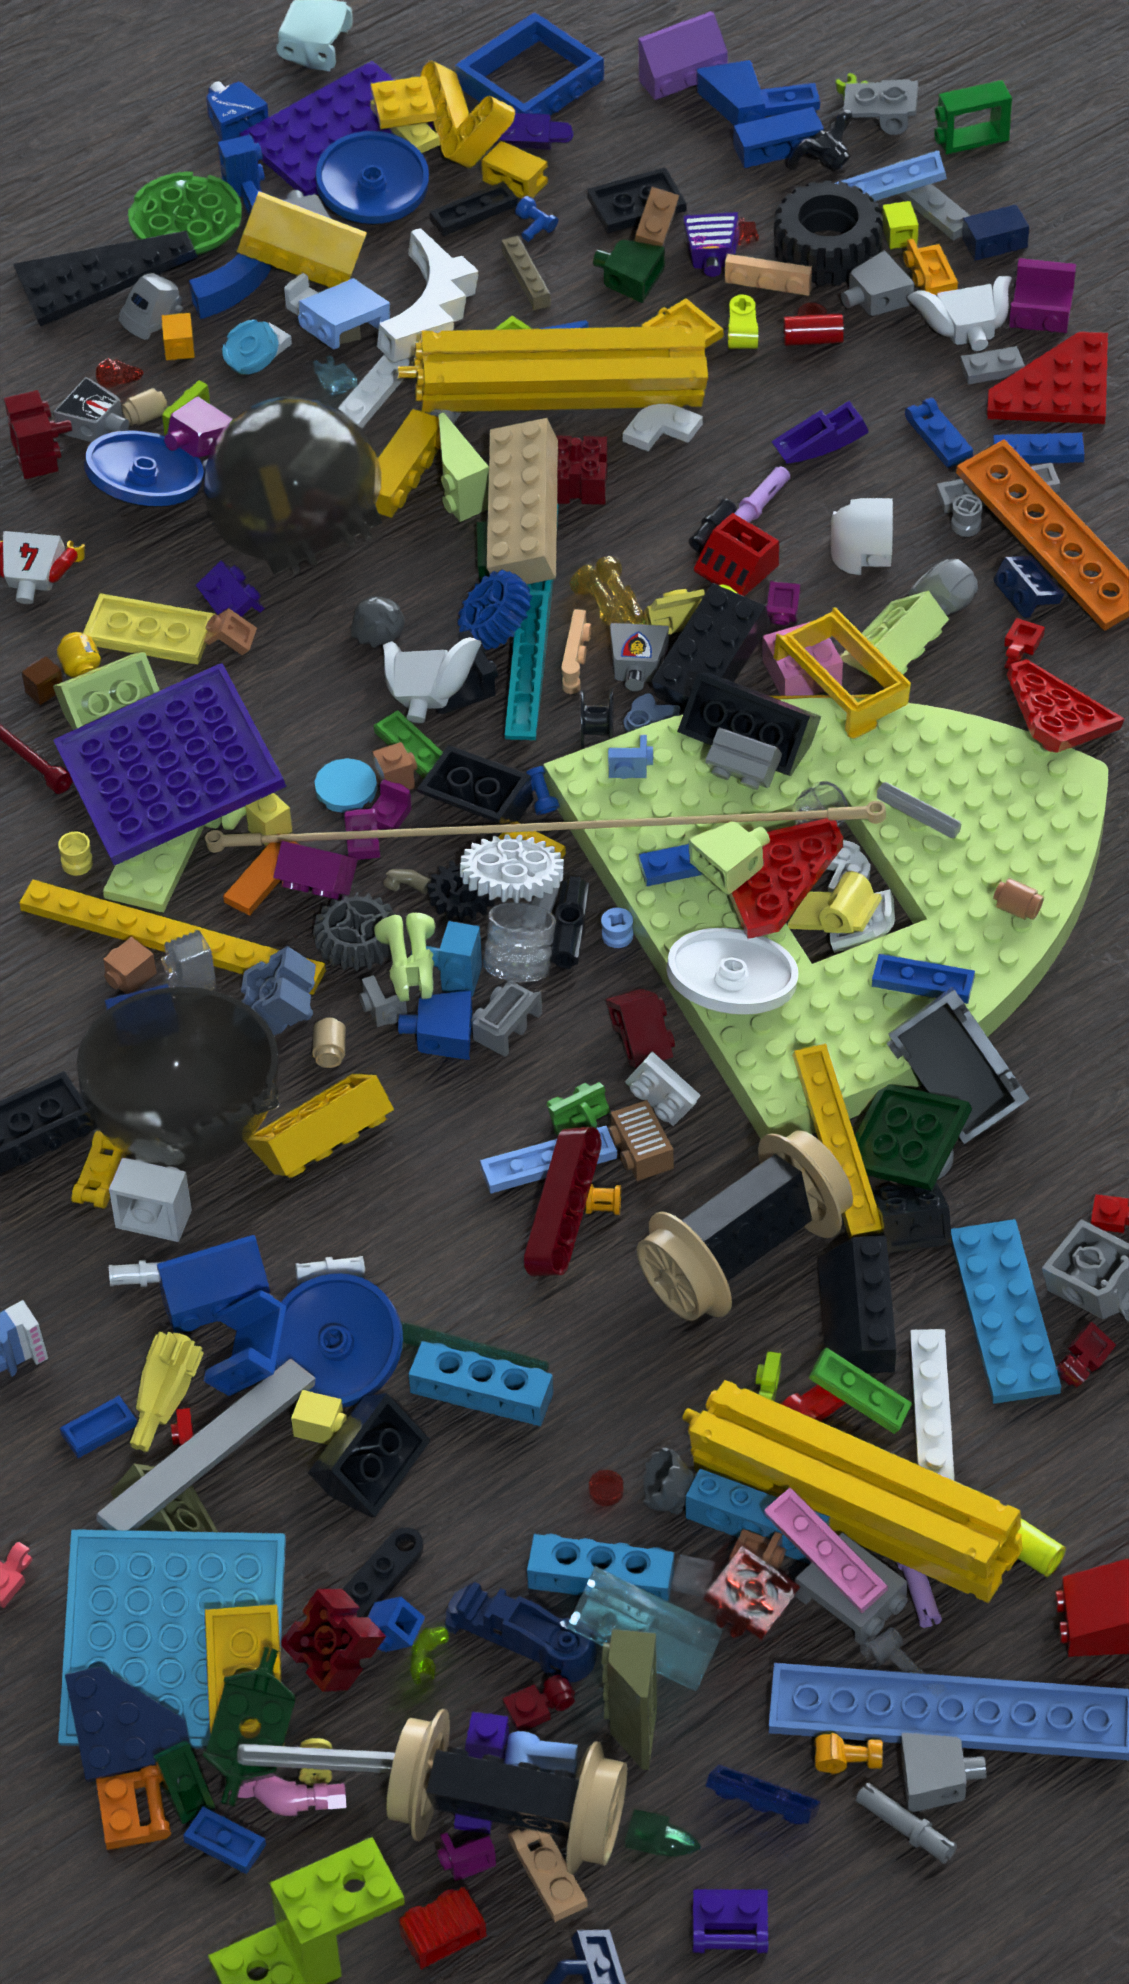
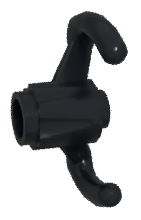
(825, 146)

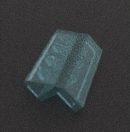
(682, 1638)

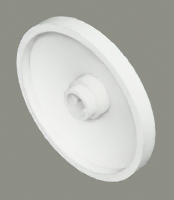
(732, 972)

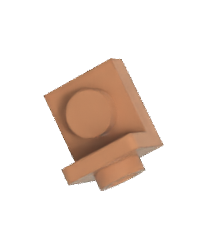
(231, 630)

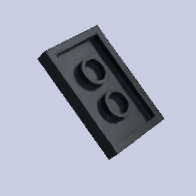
(623, 201)

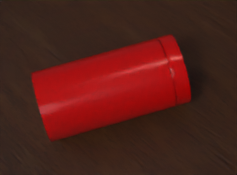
(813, 329)

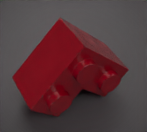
(641, 1024)

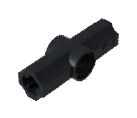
(570, 922)

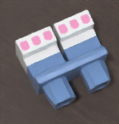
(19, 1338)

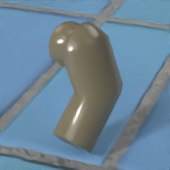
(406, 876)

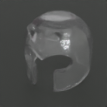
(819, 798)

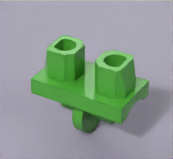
(579, 1109)

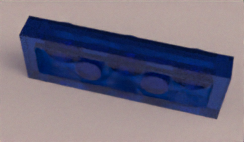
(762, 1795)

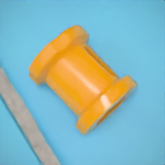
(604, 1200)

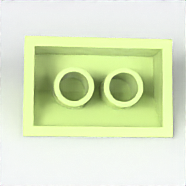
(903, 630)
(106, 689)

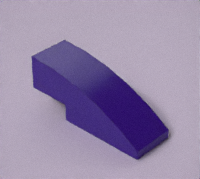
(821, 434)

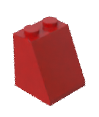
(1095, 1610)

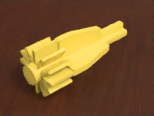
(163, 1383)

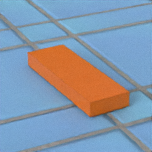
(255, 882)

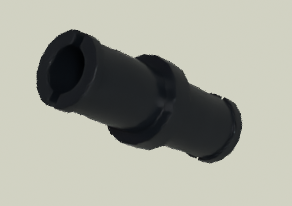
(710, 522)

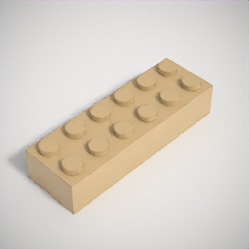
(523, 501)

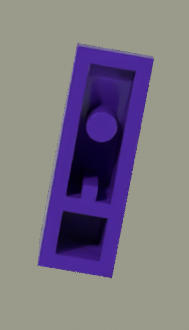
(485, 1736)

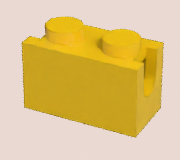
(516, 168)

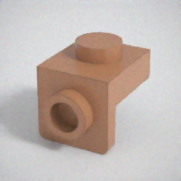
(766, 1549)

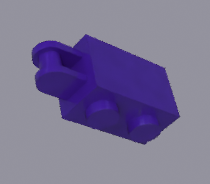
(536, 132)

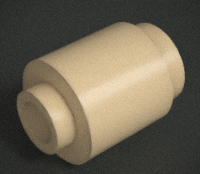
(144, 407)
(329, 1042)

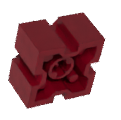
(34, 433)
(582, 469)
(332, 1640)

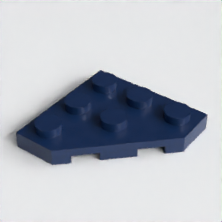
(119, 1724)

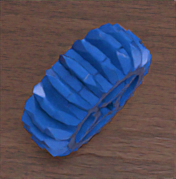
(495, 608)

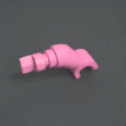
(287, 1799)

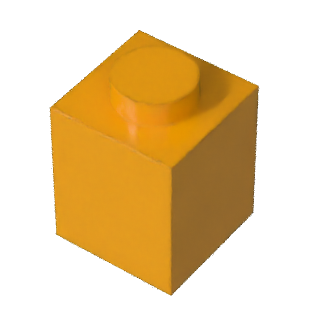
(178, 336)

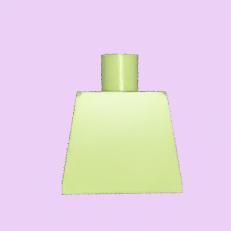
(728, 854)

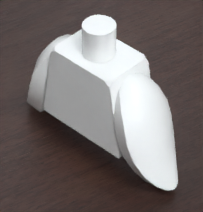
(966, 313)
(427, 677)

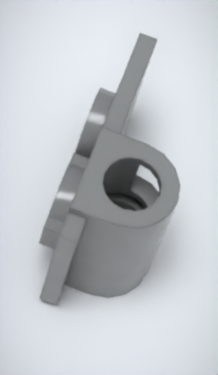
(889, 100)

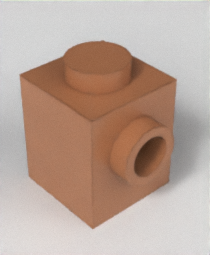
(395, 765)
(129, 966)

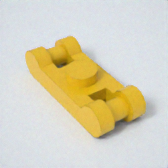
(97, 1173)

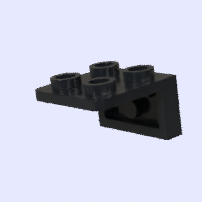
(478, 684)

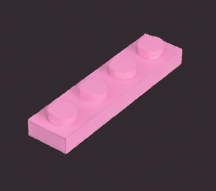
(826, 1550)

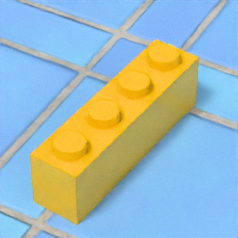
(406, 459)

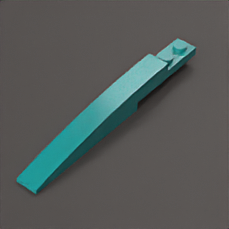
(529, 664)

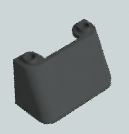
(958, 1061)

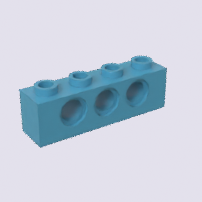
(493, 1396)
(735, 1507)
(548, 1573)

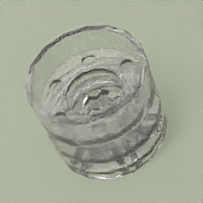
(519, 942)

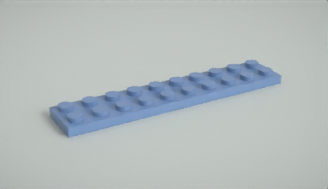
(976, 1710)

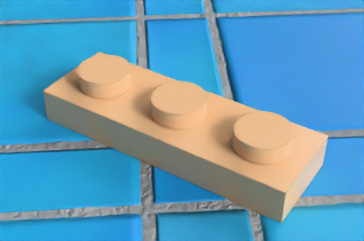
(768, 274)

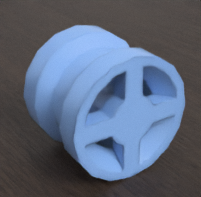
(622, 933)

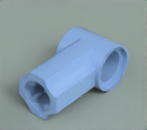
(547, 1755)

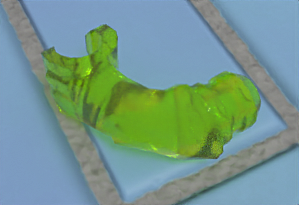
(425, 1643)

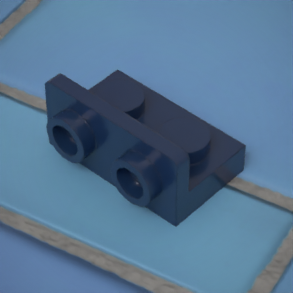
(1026, 584)

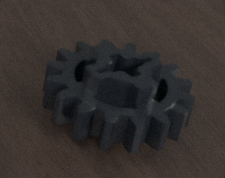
(458, 898)

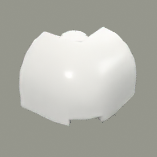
(862, 534)

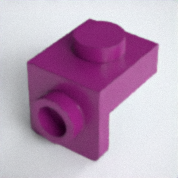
(783, 602)
(362, 821)

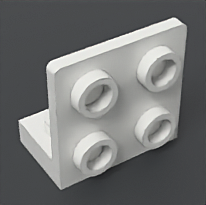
(663, 1089)

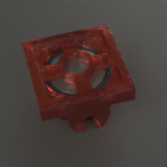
(750, 1595)

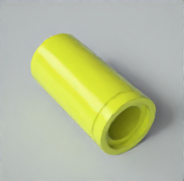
(1040, 1550)

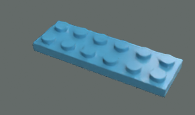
(1004, 1311)

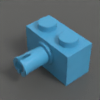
(459, 957)

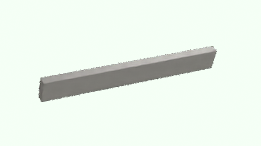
(206, 1448)

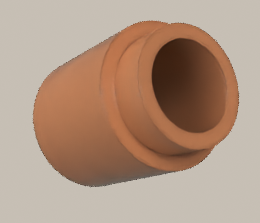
(1018, 899)

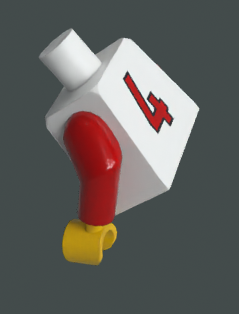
(35, 562)

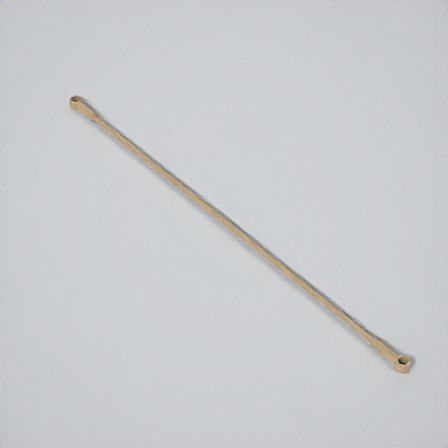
(258, 839)

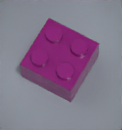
(311, 867)

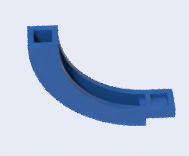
(234, 280)

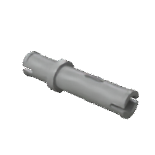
(918, 1831)

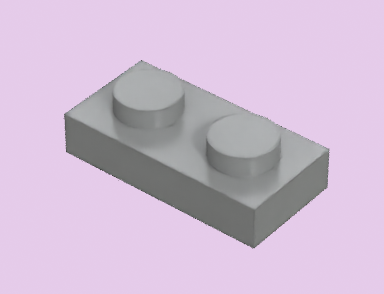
(991, 365)

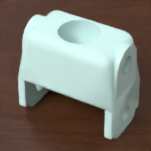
(311, 30)

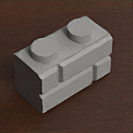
(743, 758)

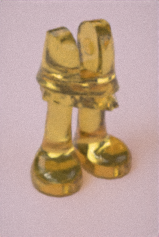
(615, 610)

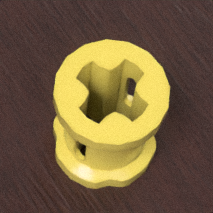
(322, 1776)

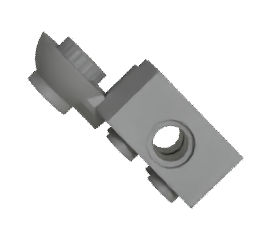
(1091, 1271)

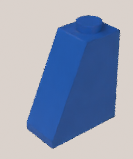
(732, 91)

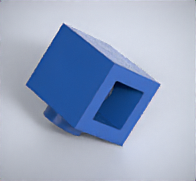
(397, 1621)

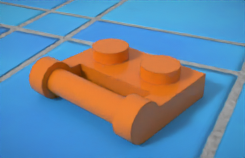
(120, 1808)

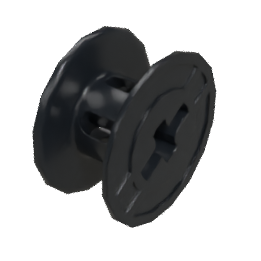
(596, 718)

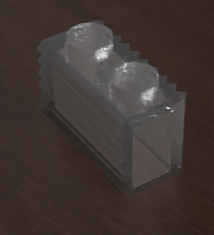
(189, 962)

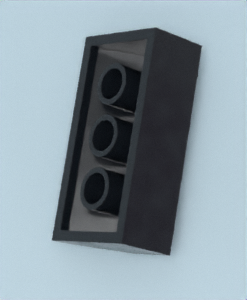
(747, 712)
(859, 1303)

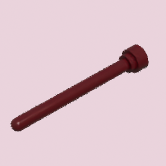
(56, 777)

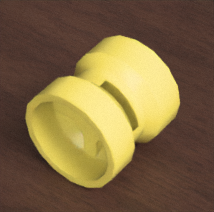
(75, 853)

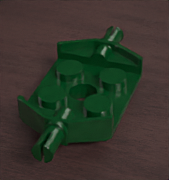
(247, 1697)

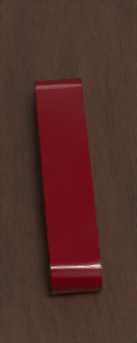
(562, 1201)

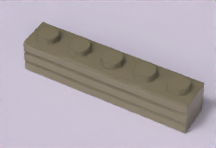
(526, 273)

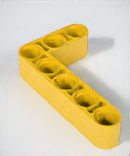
(461, 134)

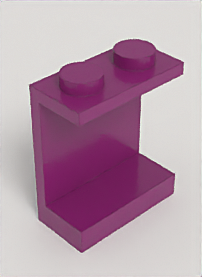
(1043, 295)

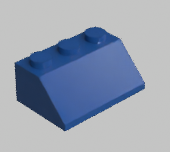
(210, 1281)

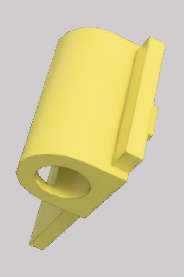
(673, 609)
(838, 911)

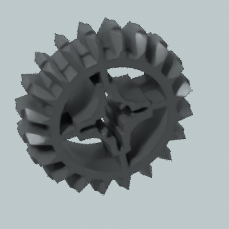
(347, 933)

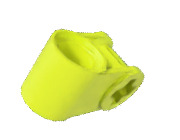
(742, 323)

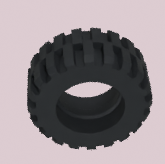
(828, 208)

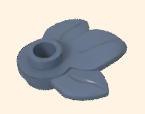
(646, 712)

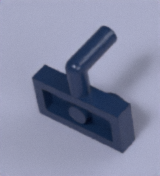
(595, 1960)

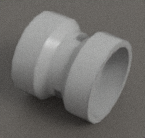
(966, 515)

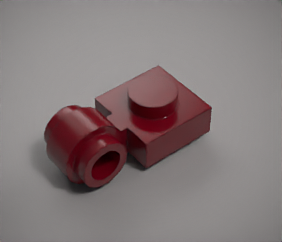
(1090, 1349)
(530, 1708)

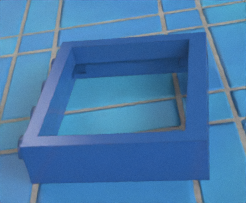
(534, 28)

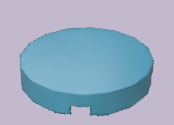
(250, 347)
(345, 785)

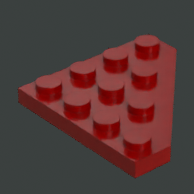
(1058, 386)
(1056, 711)
(789, 871)

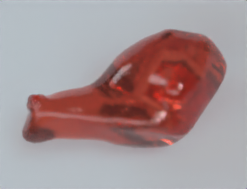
(115, 372)

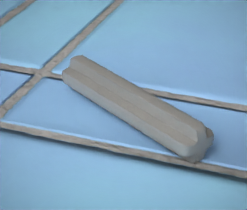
(918, 810)

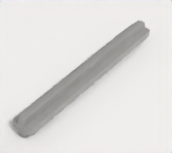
(315, 1758)

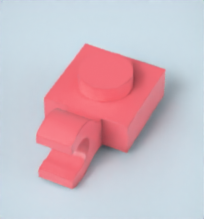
(10, 1571)

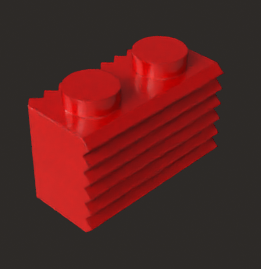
(442, 1927)

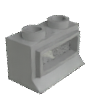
(504, 1015)

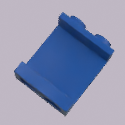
(256, 1344)

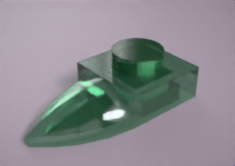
(658, 1836)

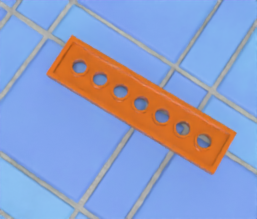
(1057, 518)

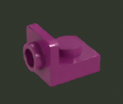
(392, 805)
(468, 1859)

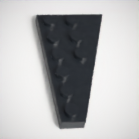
(80, 278)

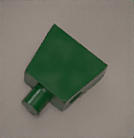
(631, 268)

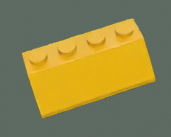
(300, 241)
(321, 1124)

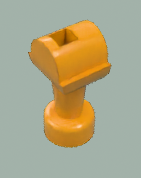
(834, 1755)

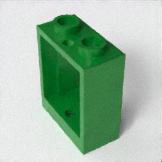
(972, 99)

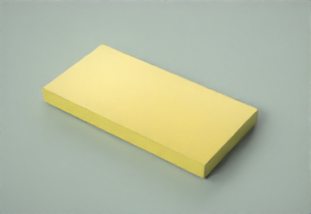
(148, 628)

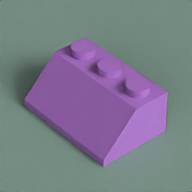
(672, 54)

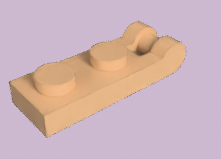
(575, 651)
(548, 1873)

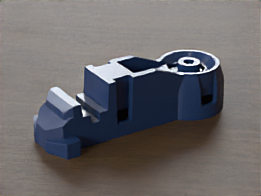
(524, 1628)

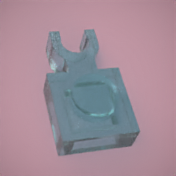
(335, 378)

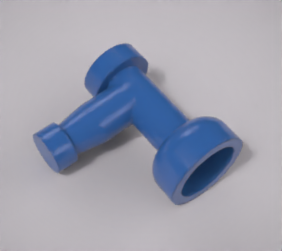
(527, 209)
(545, 802)

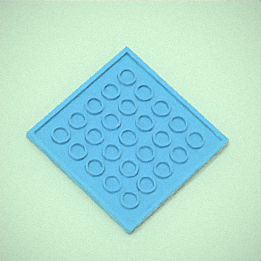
(142, 1610)

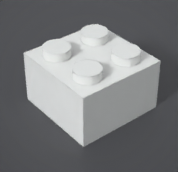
(150, 1199)

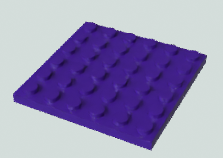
(169, 763)

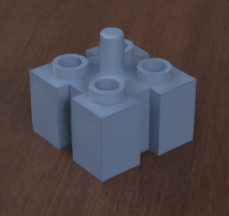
(280, 989)

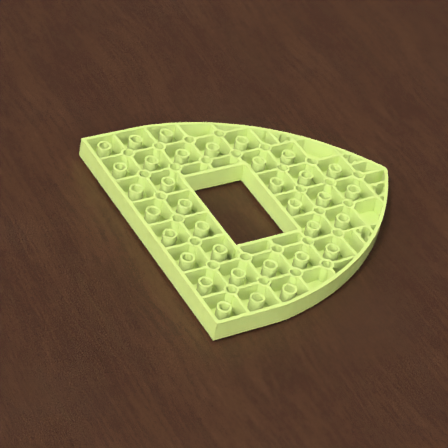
(1020, 818)

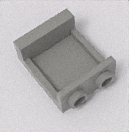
(872, 1620)

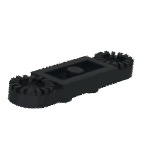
(384, 1570)

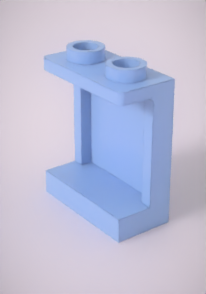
(340, 310)

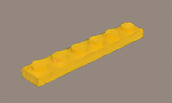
(837, 1134)

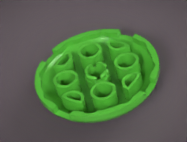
(188, 203)

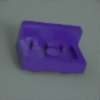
(226, 589)

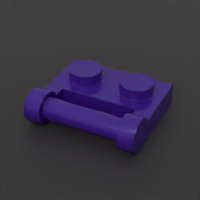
(730, 1911)

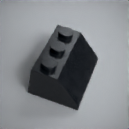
(478, 786)
(369, 1455)

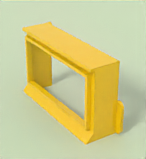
(863, 714)

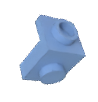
(630, 762)

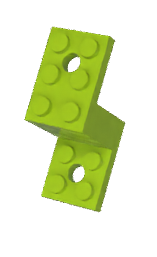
(308, 1915)

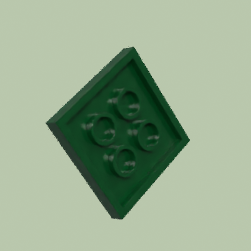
(910, 1135)

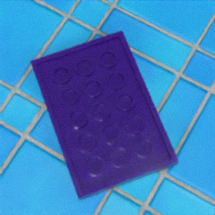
(301, 132)

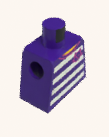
(711, 239)

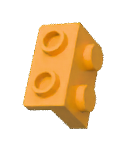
(929, 268)

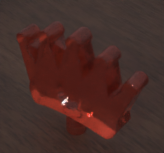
(747, 230)

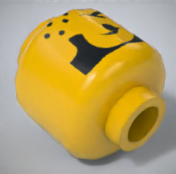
(78, 654)

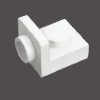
(297, 290)

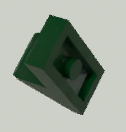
(183, 1781)

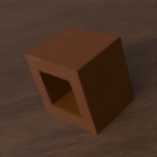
(40, 679)

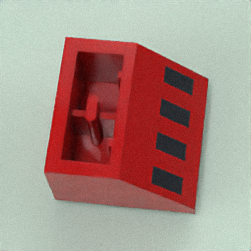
(738, 555)

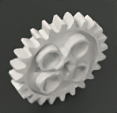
(511, 868)

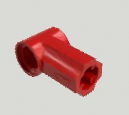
(815, 1403)

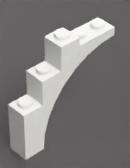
(440, 305)

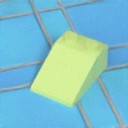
(464, 473)

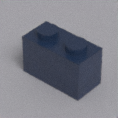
(995, 232)

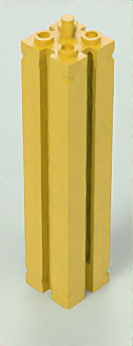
(559, 368)
(862, 1488)

